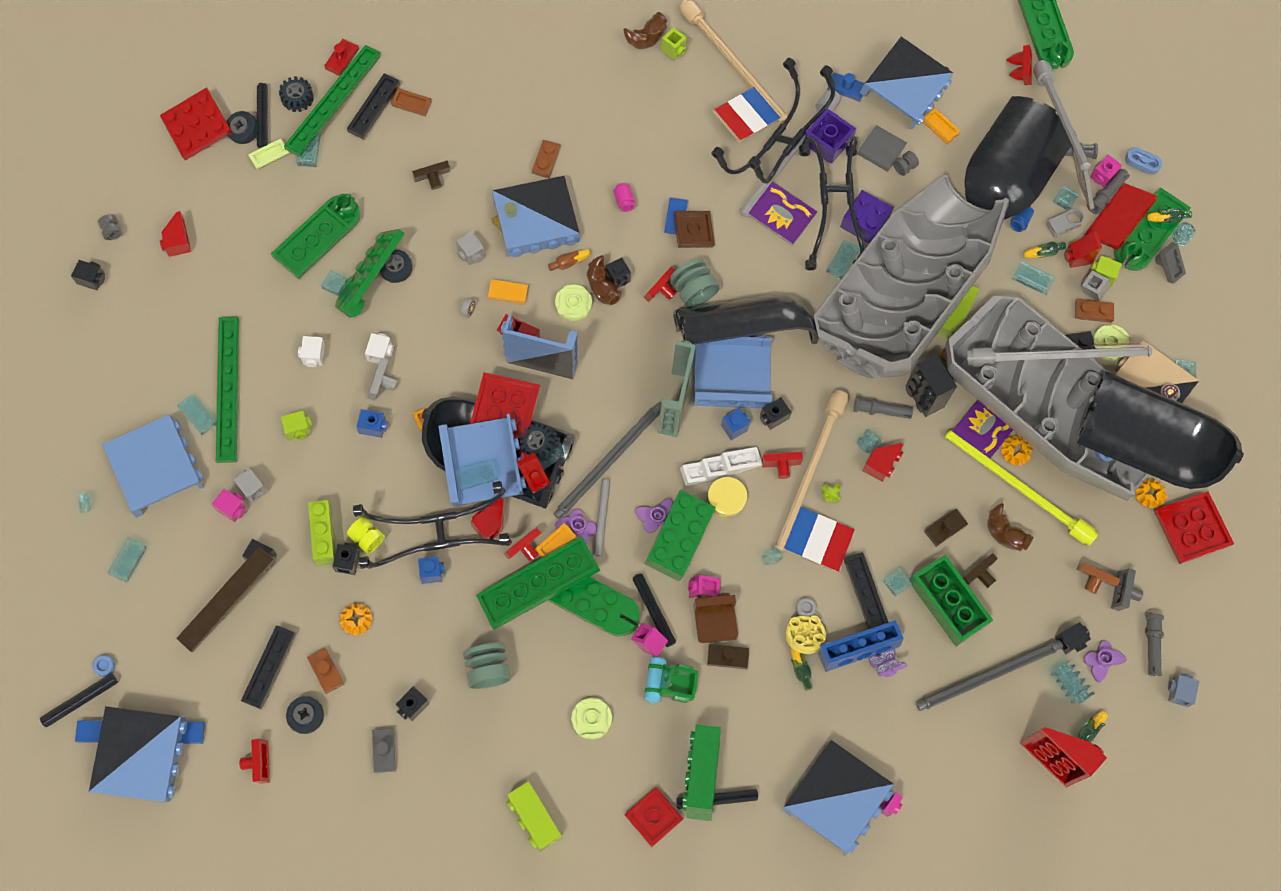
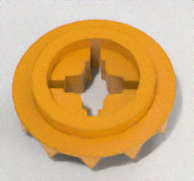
(1008, 452)
(1148, 500)
(363, 623)

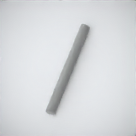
(601, 518)

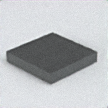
(881, 148)

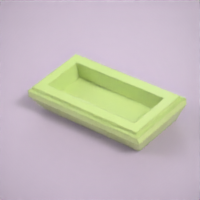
(268, 154)

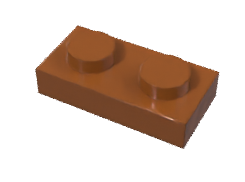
(546, 159)
(1094, 310)

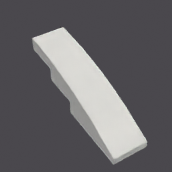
(721, 466)

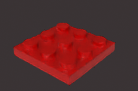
(195, 123)
(505, 396)
(1194, 527)

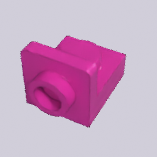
(703, 585)

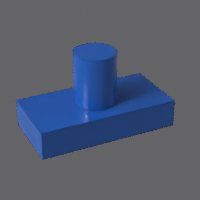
(847, 86)

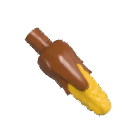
(568, 260)

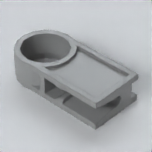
(1062, 224)

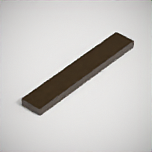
(225, 599)

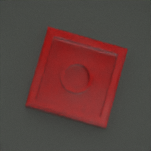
(653, 817)

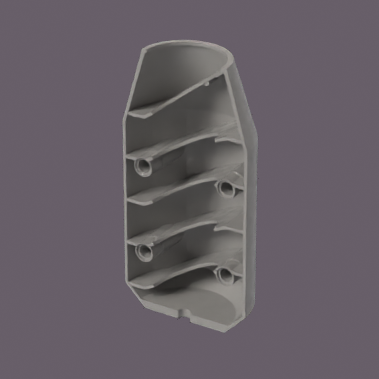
(908, 281)
(1037, 397)

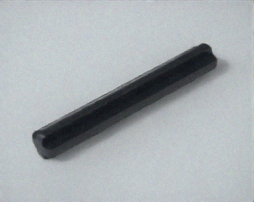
(262, 115)
(653, 609)
(78, 700)
(728, 797)

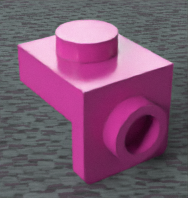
(892, 805)

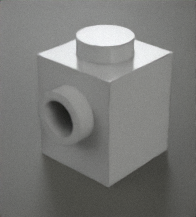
(470, 248)
(1095, 285)
(250, 485)

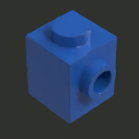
(371, 423)
(735, 423)
(430, 570)

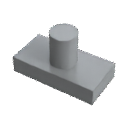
(381, 380)

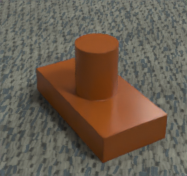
(1097, 577)
(325, 670)

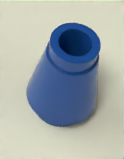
(1021, 220)

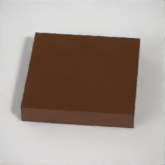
(694, 229)

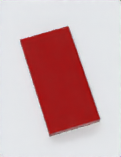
(1122, 215)

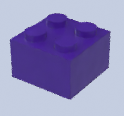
(831, 135)
(870, 216)

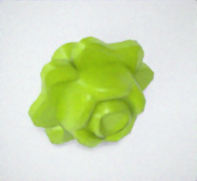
(831, 493)

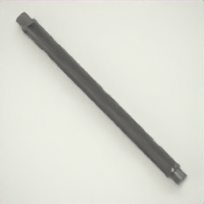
(607, 461)
(989, 675)

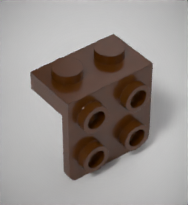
(715, 618)

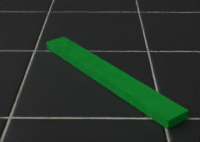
(332, 101)
(227, 390)

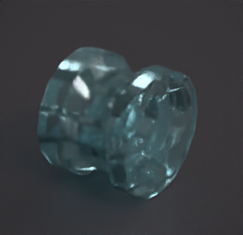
(1188, 232)
(868, 441)

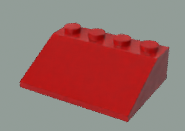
(1064, 755)

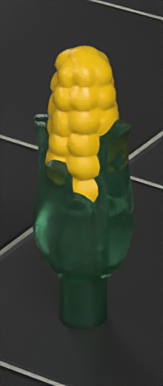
(1169, 216)
(1044, 250)
(801, 669)
(1093, 726)

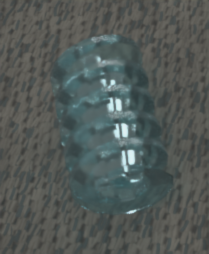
(1072, 683)

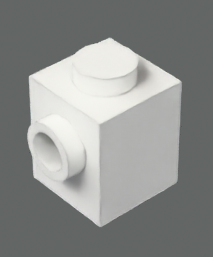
(378, 347)
(312, 351)

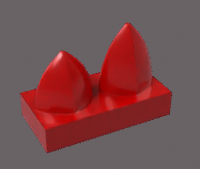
(1025, 59)
(532, 471)

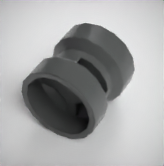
(907, 162)
(110, 228)

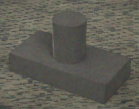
(1172, 262)
(1125, 591)
(383, 751)

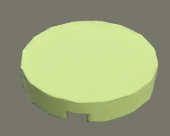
(573, 302)
(1111, 335)
(591, 718)

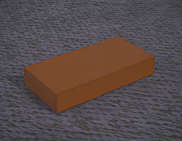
(411, 102)

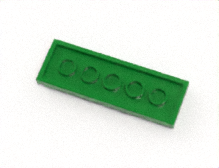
(537, 583)

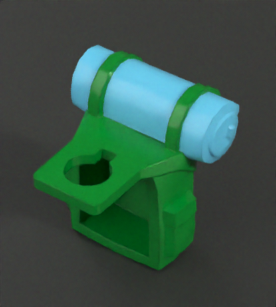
(670, 681)

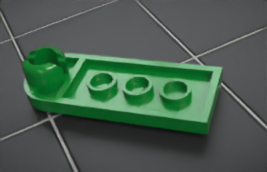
(1047, 32)
(318, 234)
(1149, 235)
(350, 299)
(600, 607)

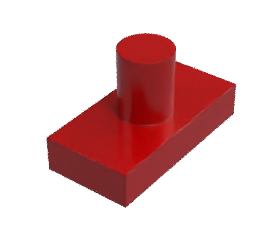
(341, 57)
(662, 286)
(782, 462)
(524, 546)
(258, 761)

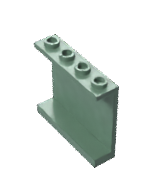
(672, 410)

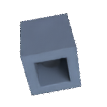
(1183, 690)

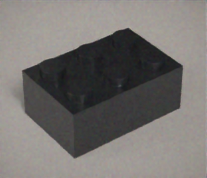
(930, 386)

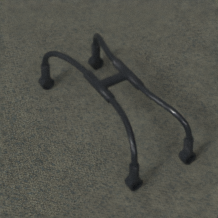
(804, 150)
(754, 162)
(364, 561)

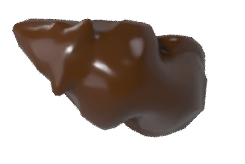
(649, 35)
(603, 289)
(1004, 534)

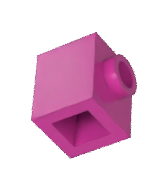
(1106, 171)
(230, 505)
(649, 639)

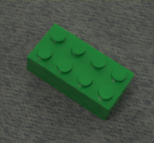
(679, 535)
(950, 600)
(703, 771)

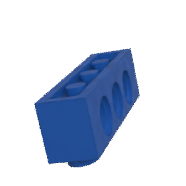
(860, 646)

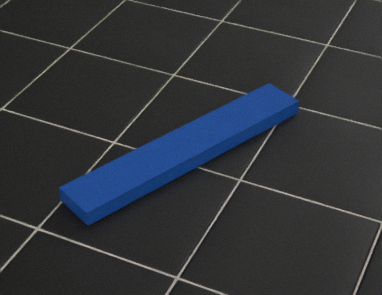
(90, 731)

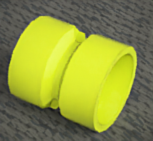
(363, 532)

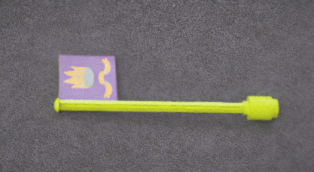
(980, 436)

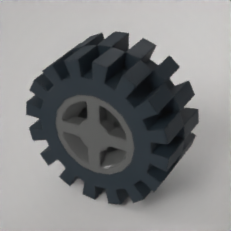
(296, 87)
(532, 441)

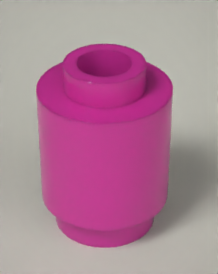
(624, 197)

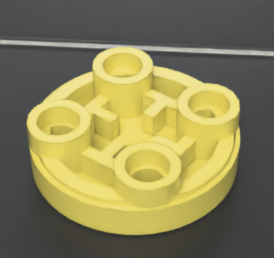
(727, 496)
(805, 634)

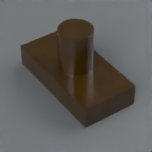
(431, 173)
(946, 527)
(981, 572)
(728, 656)

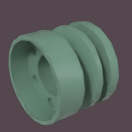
(694, 283)
(486, 661)

